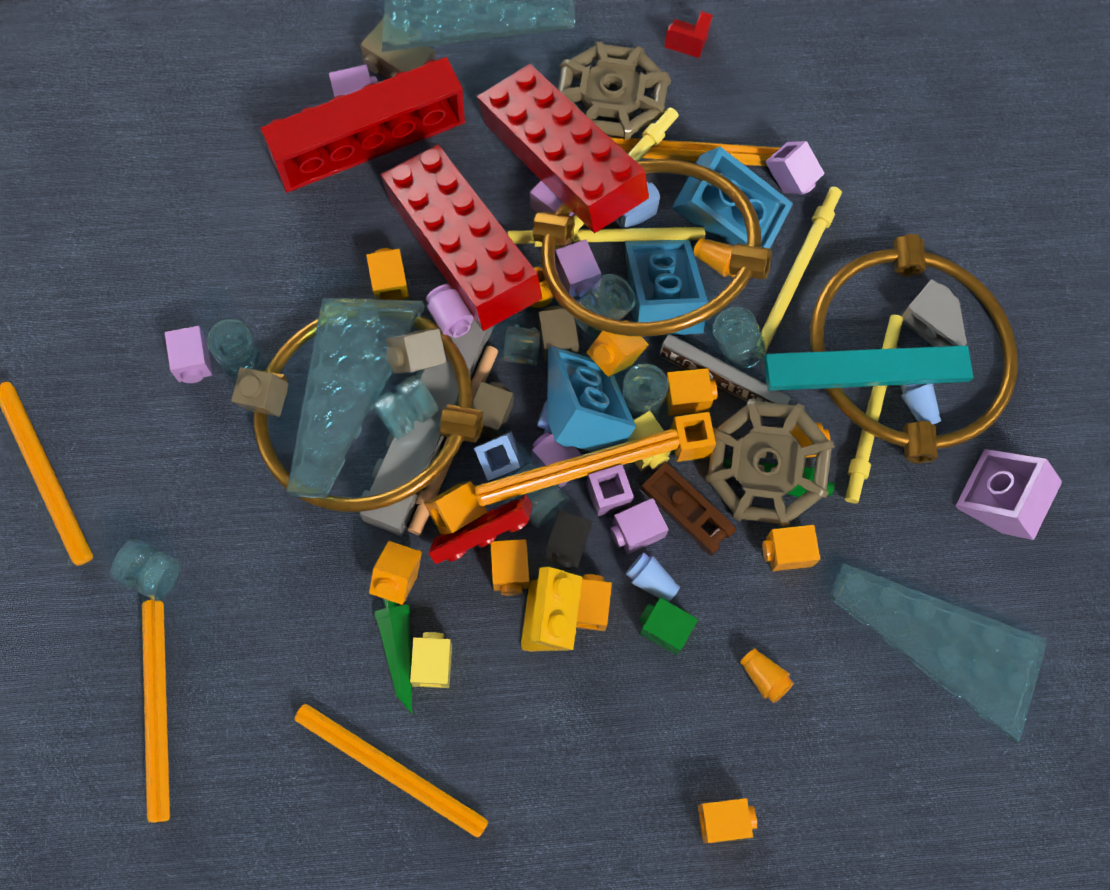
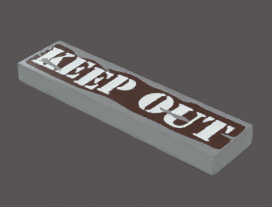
(726, 376)

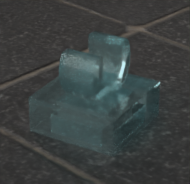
(522, 345)

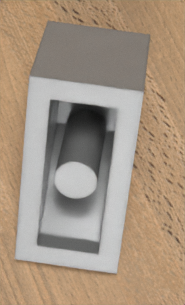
(936, 316)

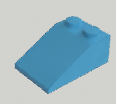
(718, 214)
(664, 281)
(584, 403)

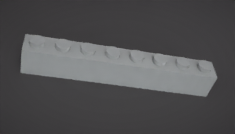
(421, 446)

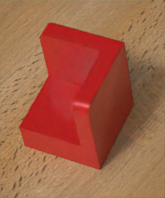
(688, 37)

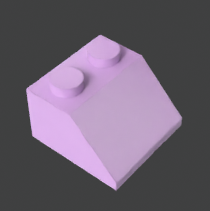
(1010, 492)

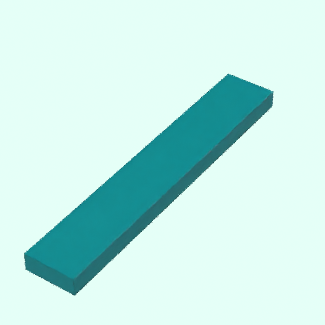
(867, 368)

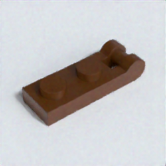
(688, 508)

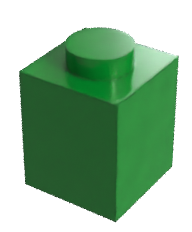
(667, 625)

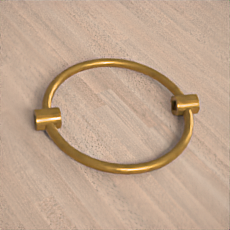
(745, 262)
(457, 424)
(919, 437)

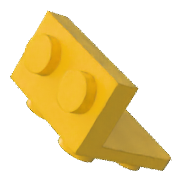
(551, 611)

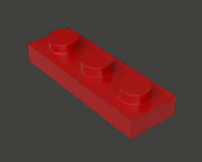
(482, 531)

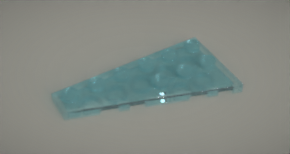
(452, 21)
(342, 382)
(963, 651)

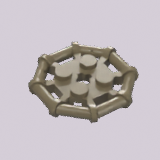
(617, 67)
(782, 478)

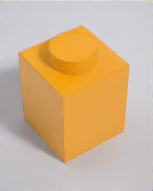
(387, 274)
(616, 351)
(690, 392)
(695, 436)
(455, 508)
(791, 548)
(510, 566)
(395, 572)
(594, 603)
(727, 820)

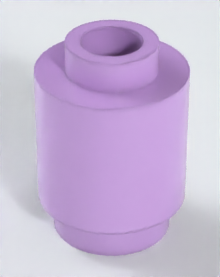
(449, 311)

